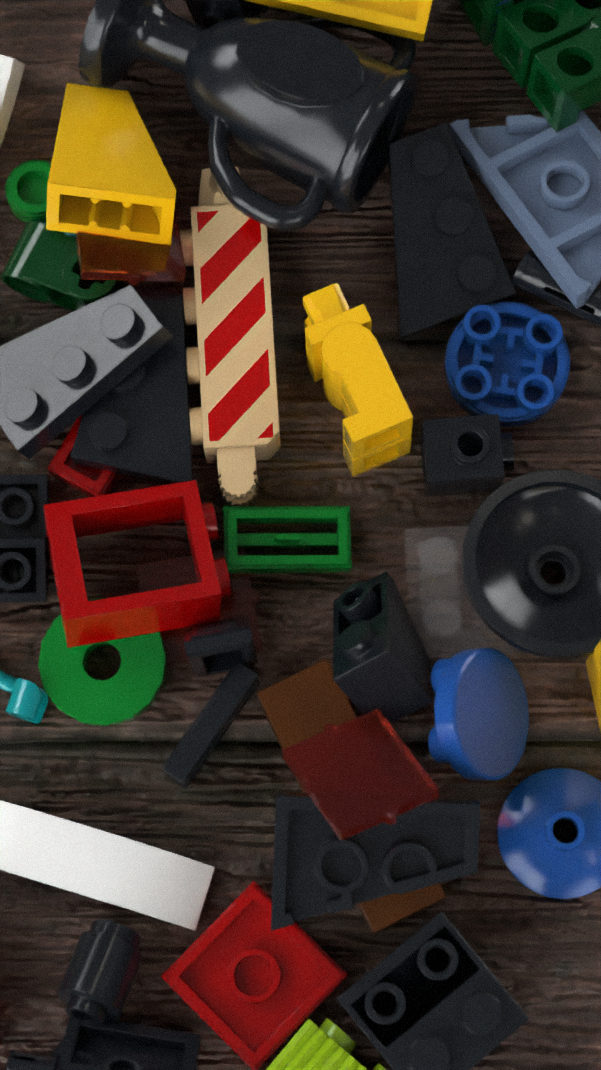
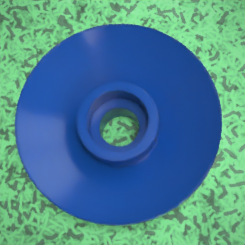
(528, 838)

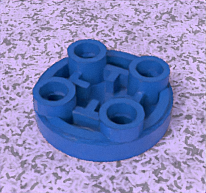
(507, 362)
(479, 714)

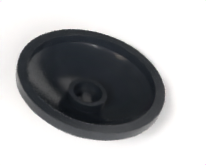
(516, 533)

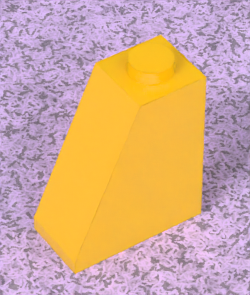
(107, 170)

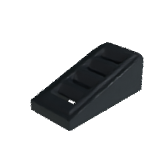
(220, 645)

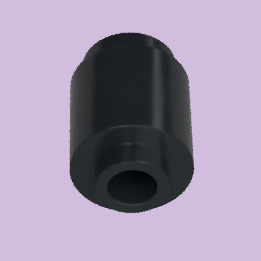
(101, 973)

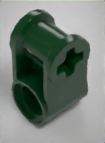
(48, 270)

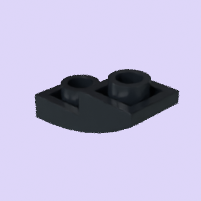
(24, 538)

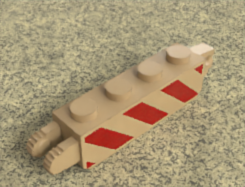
(234, 341)

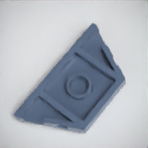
(546, 189)

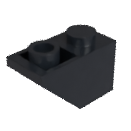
(379, 650)

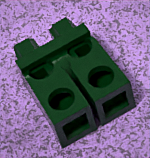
(554, 53)

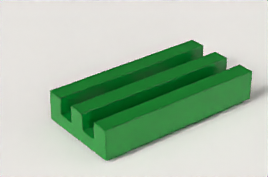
(287, 563)

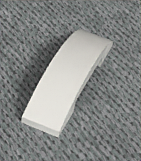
(103, 866)

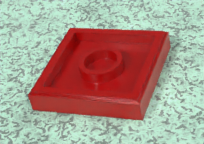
(253, 980)

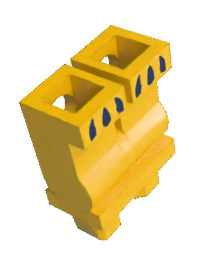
(356, 380)

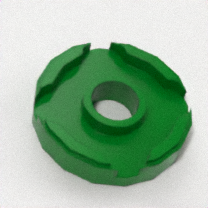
(109, 700)

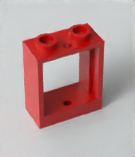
(140, 612)

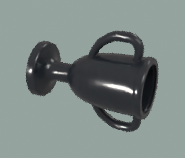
(273, 94)

